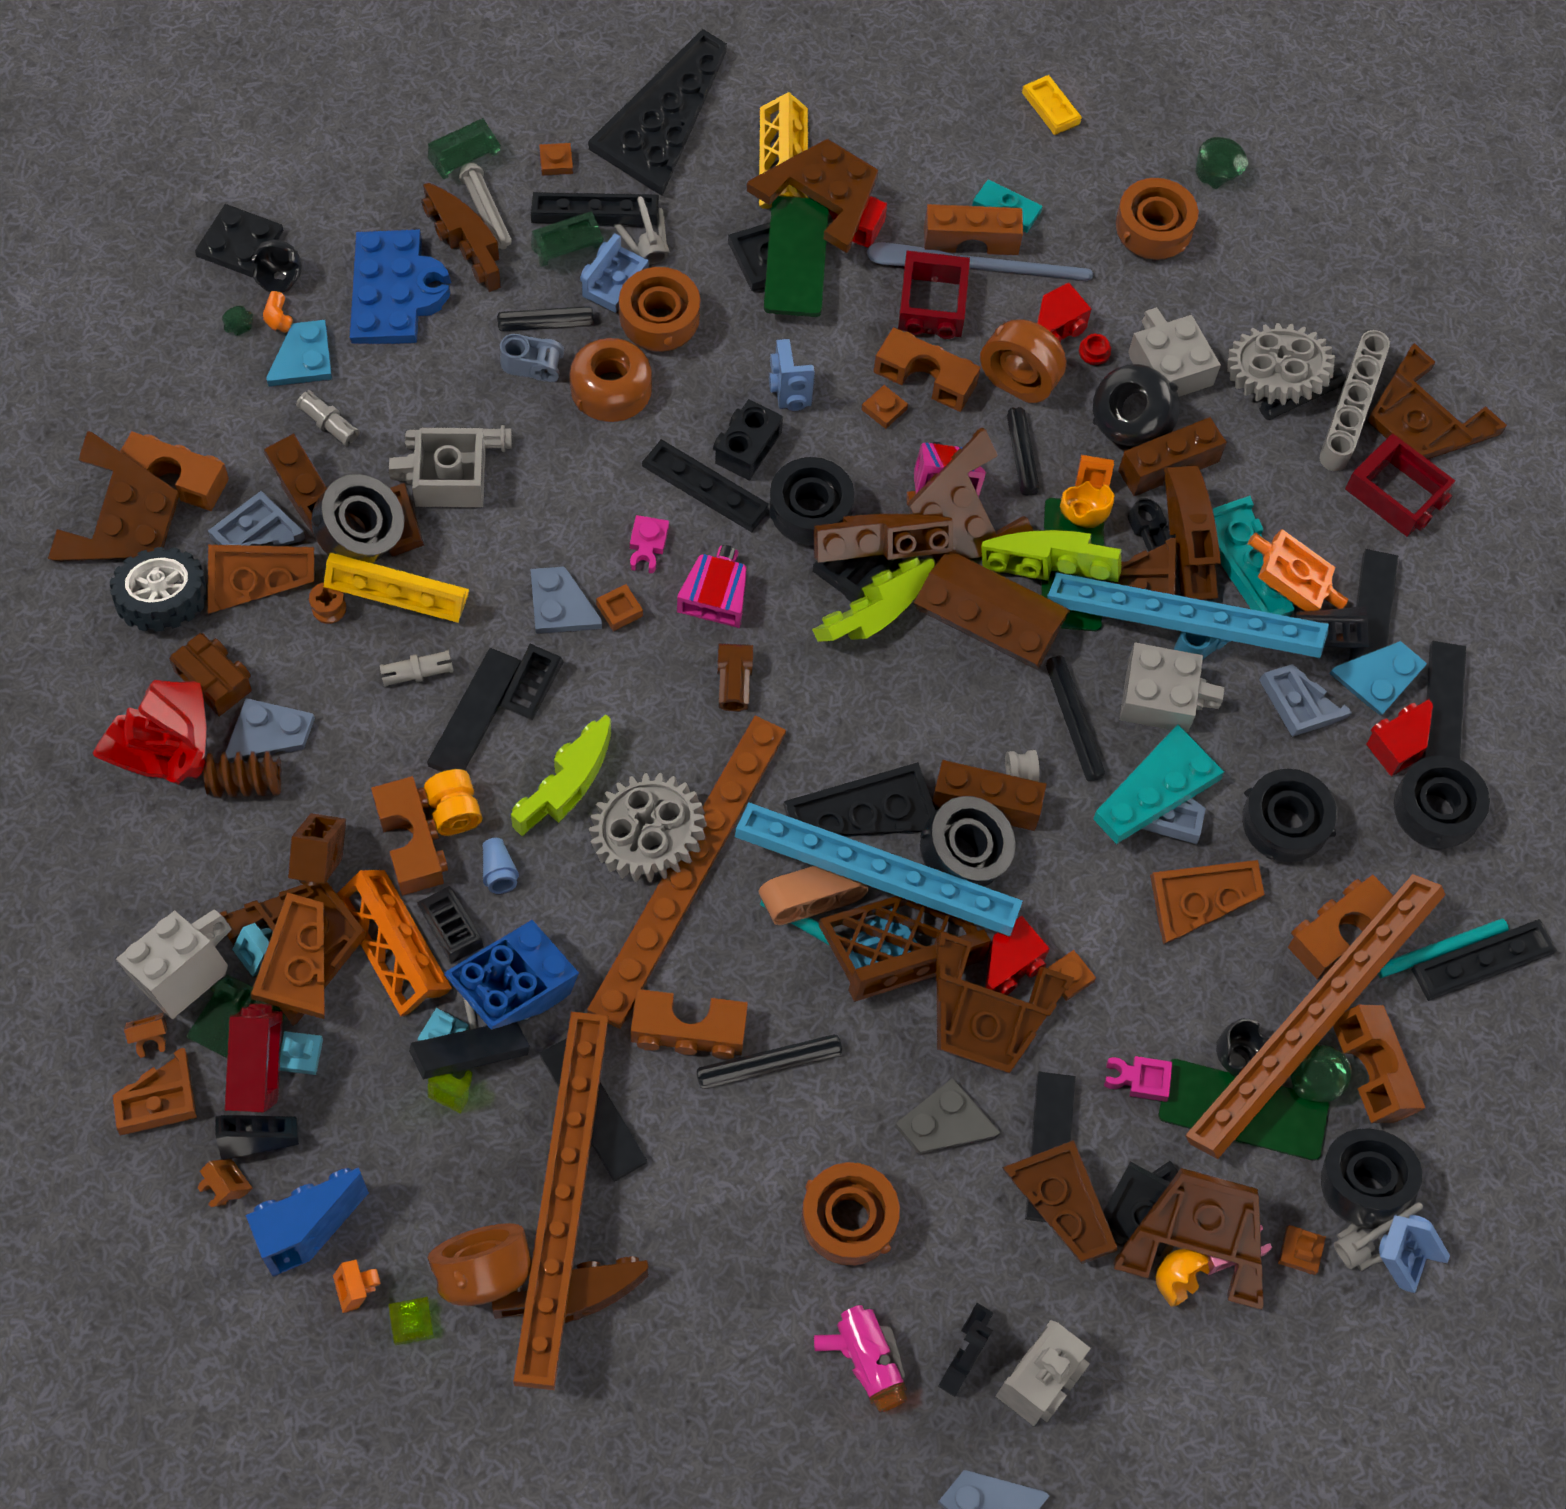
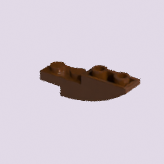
(466, 230)
(297, 476)
(1195, 531)
(884, 535)
(590, 1288)

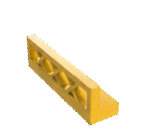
(792, 139)
(395, 587)

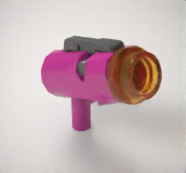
(873, 1355)

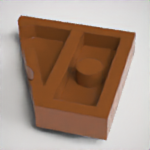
(157, 1097)

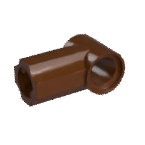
(735, 669)

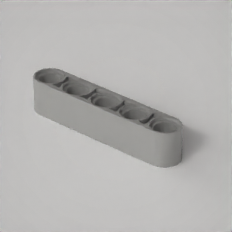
(1354, 400)

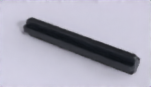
(1075, 718)
(769, 1061)

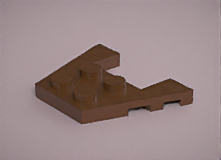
(830, 178)
(1420, 419)
(954, 496)
(133, 513)
(341, 928)
(983, 1022)
(1205, 1218)

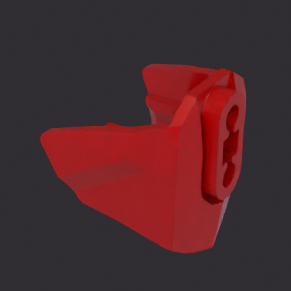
(162, 735)

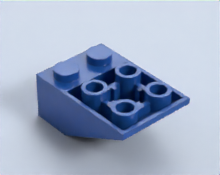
(514, 977)
(300, 1225)

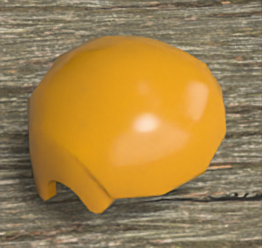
(1087, 505)
(1178, 1274)

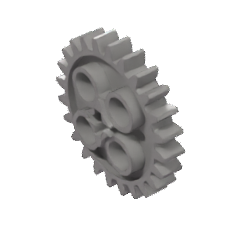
(1280, 363)
(648, 827)

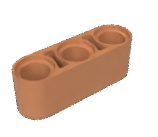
(808, 894)

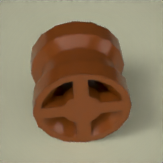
(332, 610)

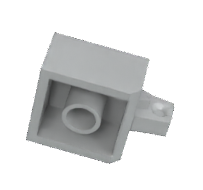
(1175, 351)
(444, 467)
(1166, 688)
(177, 960)
(1043, 1371)

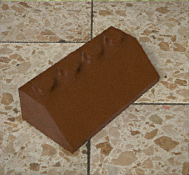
(991, 609)

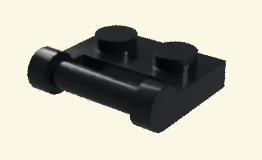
(840, 572)

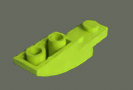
(1040, 552)
(882, 602)
(575, 771)

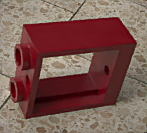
(936, 269)
(1417, 468)
(253, 1059)

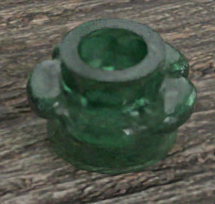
(237, 320)

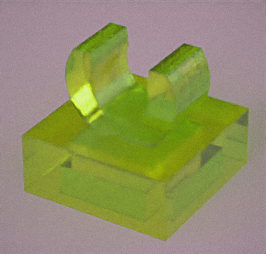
(450, 1090)
(411, 1321)

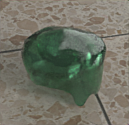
(1220, 161)
(1322, 1075)

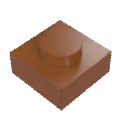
(556, 159)
(884, 406)
(619, 607)
(1075, 967)

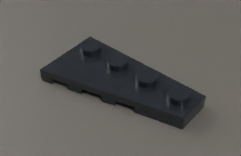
(872, 805)

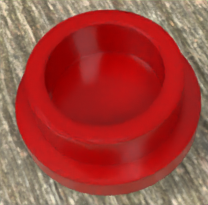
(1095, 349)

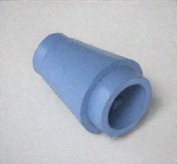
(498, 867)

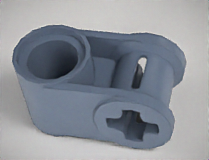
(531, 357)

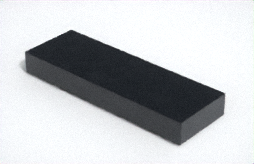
(468, 1049)

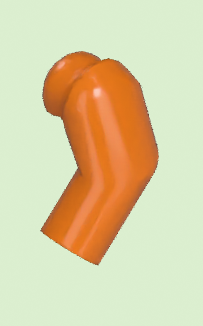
(273, 313)

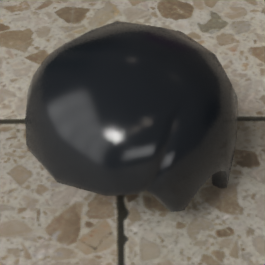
(276, 257)
(1242, 1035)

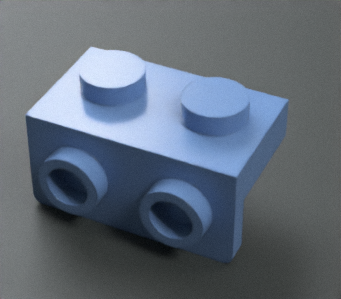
(609, 272)
(790, 382)
(1408, 1247)

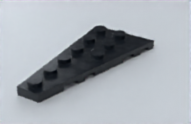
(656, 122)

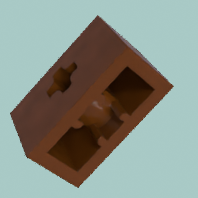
(316, 849)

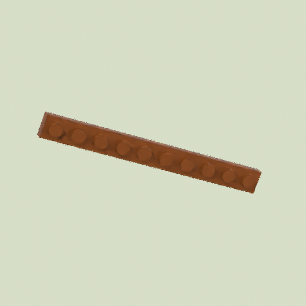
(678, 890)
(1314, 1016)
(561, 1203)

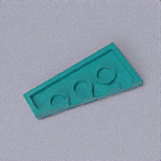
(1241, 561)
(1161, 783)

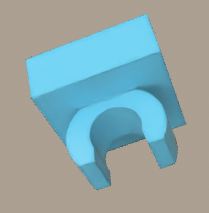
(252, 946)
(442, 1024)
(300, 1052)

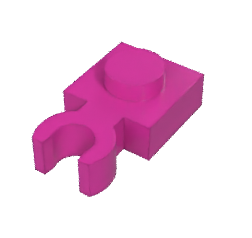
(648, 538)
(1146, 1077)

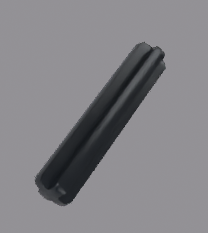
(545, 318)
(1275, 409)
(1022, 451)

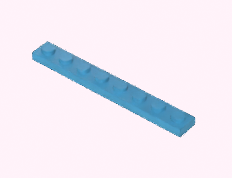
(1189, 615)
(878, 869)

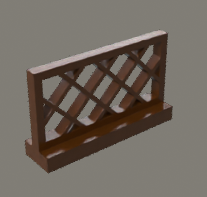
(898, 970)

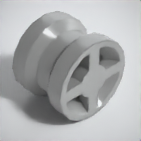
(1023, 765)

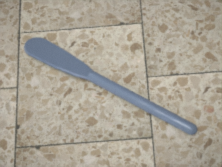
(895, 255)

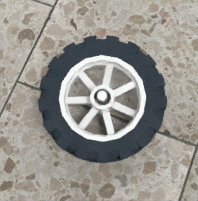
(157, 573)

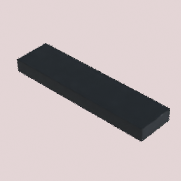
(606, 208)
(706, 485)
(1377, 594)
(1446, 693)
(474, 712)
(1483, 959)
(1051, 1119)
(610, 1134)

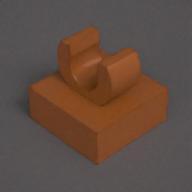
(147, 1029)
(225, 1181)
(1301, 1250)

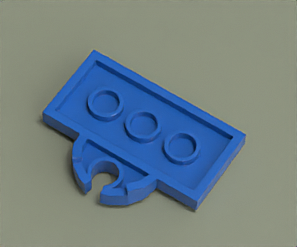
(393, 287)

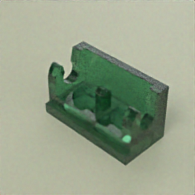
(462, 147)
(566, 237)

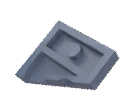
(1300, 700)

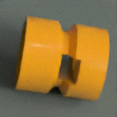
(452, 797)

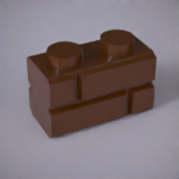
(220, 680)

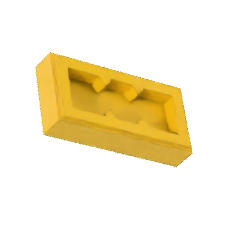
(1051, 104)

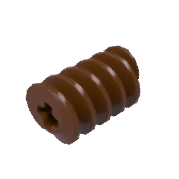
(242, 775)

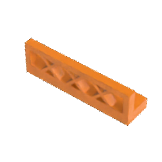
(395, 932)

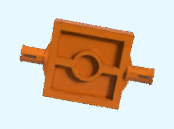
(1296, 572)

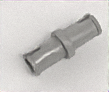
(327, 418)
(416, 668)

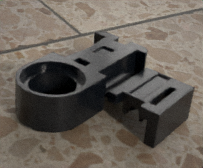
(1155, 526)
(977, 1336)

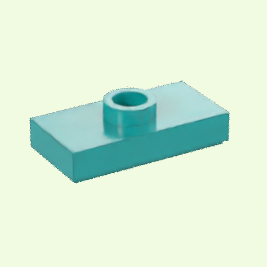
(998, 196)

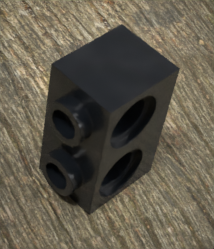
(752, 441)

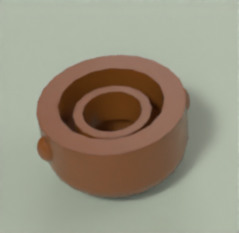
(1160, 201)
(659, 289)
(1024, 360)
(606, 398)
(858, 1184)
(481, 1264)

